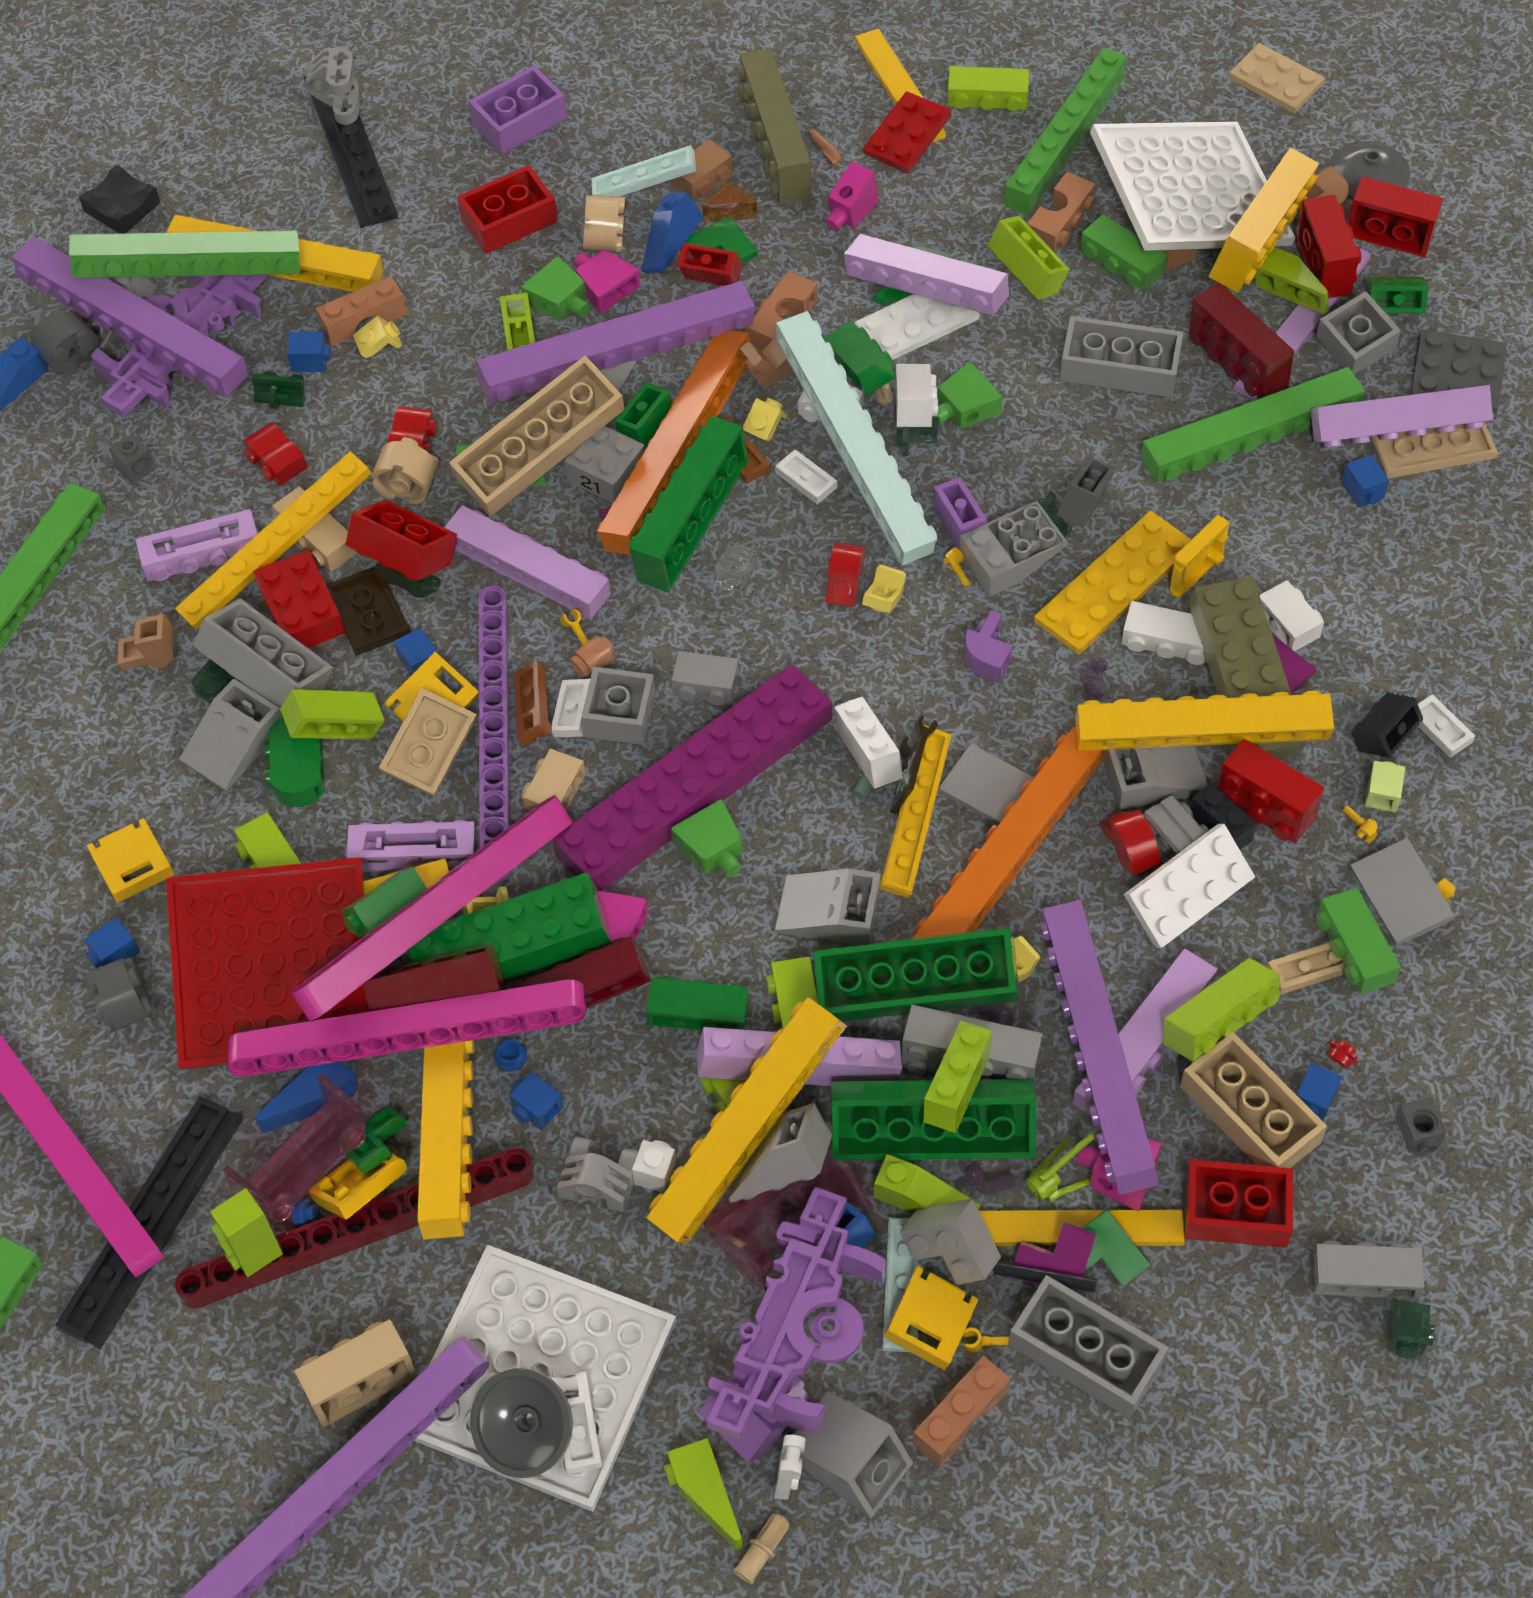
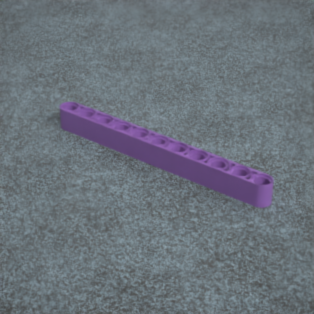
(494, 717)
(344, 1474)

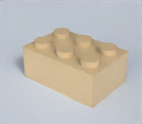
(356, 1372)

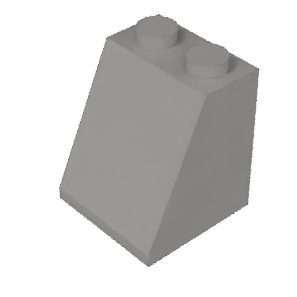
(855, 1454)

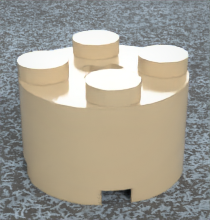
(603, 223)
(404, 471)

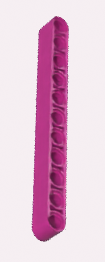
(430, 908)
(406, 1028)
(75, 1165)

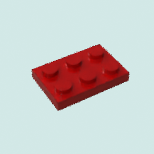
(907, 132)

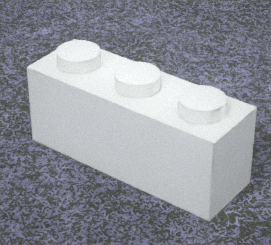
(915, 395)
(1163, 632)
(868, 742)

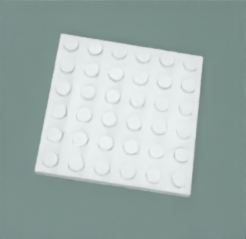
(1182, 180)
(558, 1326)

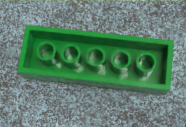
(689, 504)
(527, 929)
(920, 972)
(889, 1117)

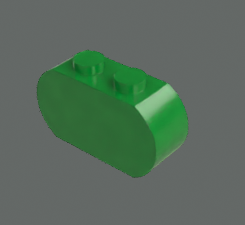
(295, 767)

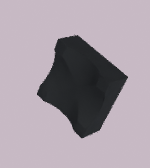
(119, 200)

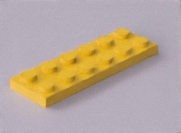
(1112, 582)

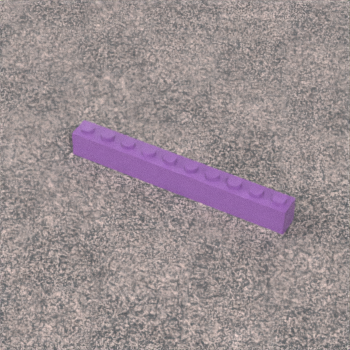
(132, 318)
(616, 341)
(1100, 1049)

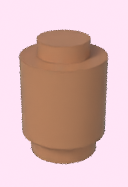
(594, 653)

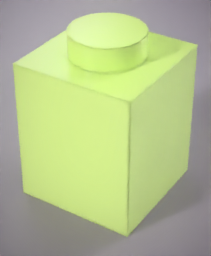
(1385, 786)

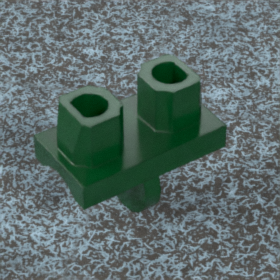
(278, 390)

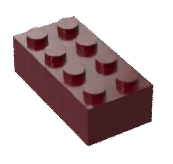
(1240, 342)

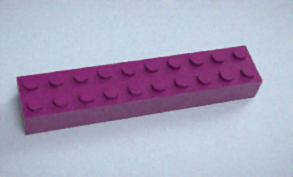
(693, 776)

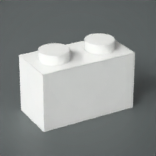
(1291, 616)

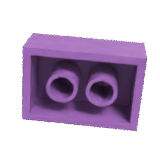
(518, 109)

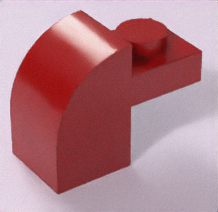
(844, 573)
(1133, 841)

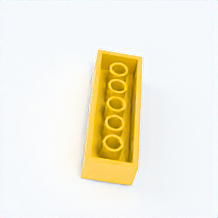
(1265, 221)

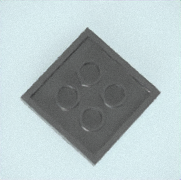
(1458, 362)

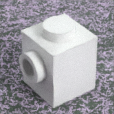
(654, 1165)

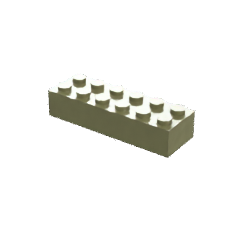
(774, 126)
(1240, 647)

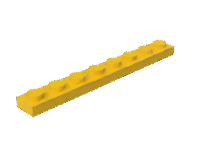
(274, 539)

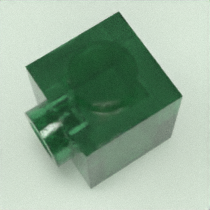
(211, 681)
(1410, 1329)

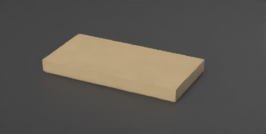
(1433, 451)

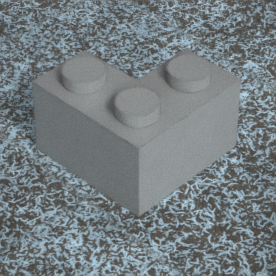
(956, 1235)

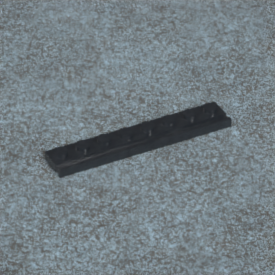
(357, 167)
(159, 1210)

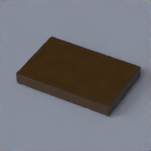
(368, 611)

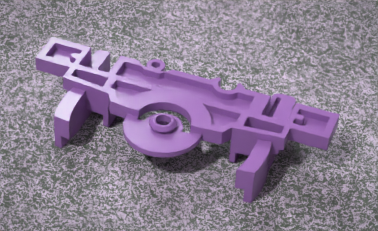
(202, 308)
(778, 1345)

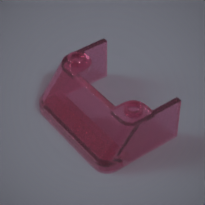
(305, 1155)
(749, 1227)

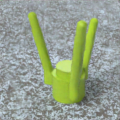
(1045, 1179)

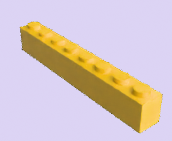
(319, 262)
(1204, 721)
(746, 1121)
(444, 1140)

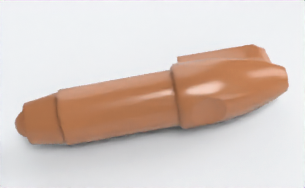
(828, 149)

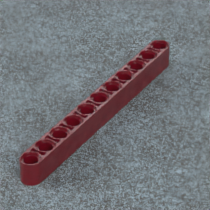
(344, 1241)

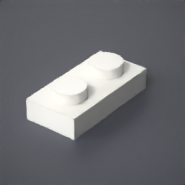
(806, 476)
(569, 708)
(1444, 727)

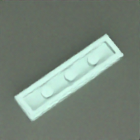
(645, 173)
(898, 1272)

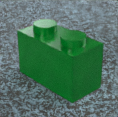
(1398, 293)
(644, 413)

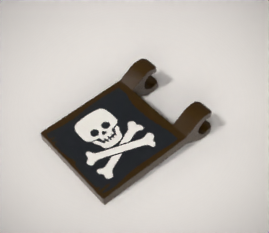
(911, 763)

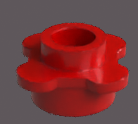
(1342, 1053)

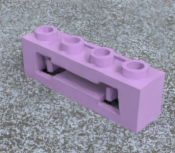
(195, 545)
(411, 843)

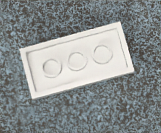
(914, 323)
(1189, 885)

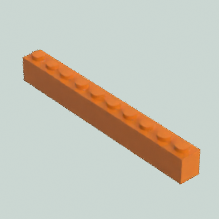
(700, 397)
(1013, 840)

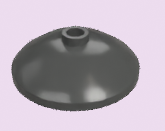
(1371, 161)
(502, 1428)

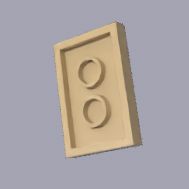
(1276, 78)
(428, 742)

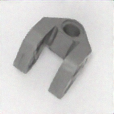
(331, 82)
(597, 1175)

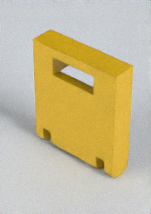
(1199, 556)
(427, 678)
(126, 853)
(349, 1190)
(934, 1309)

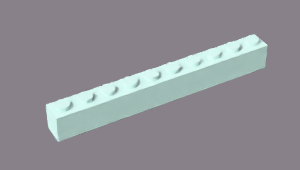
(855, 438)

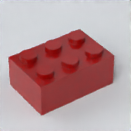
(507, 209)
(1394, 216)
(1328, 244)
(401, 539)
(299, 599)
(1271, 791)
(1238, 1203)

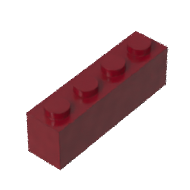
(602, 971)
(435, 979)

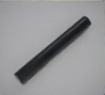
(1037, 1275)

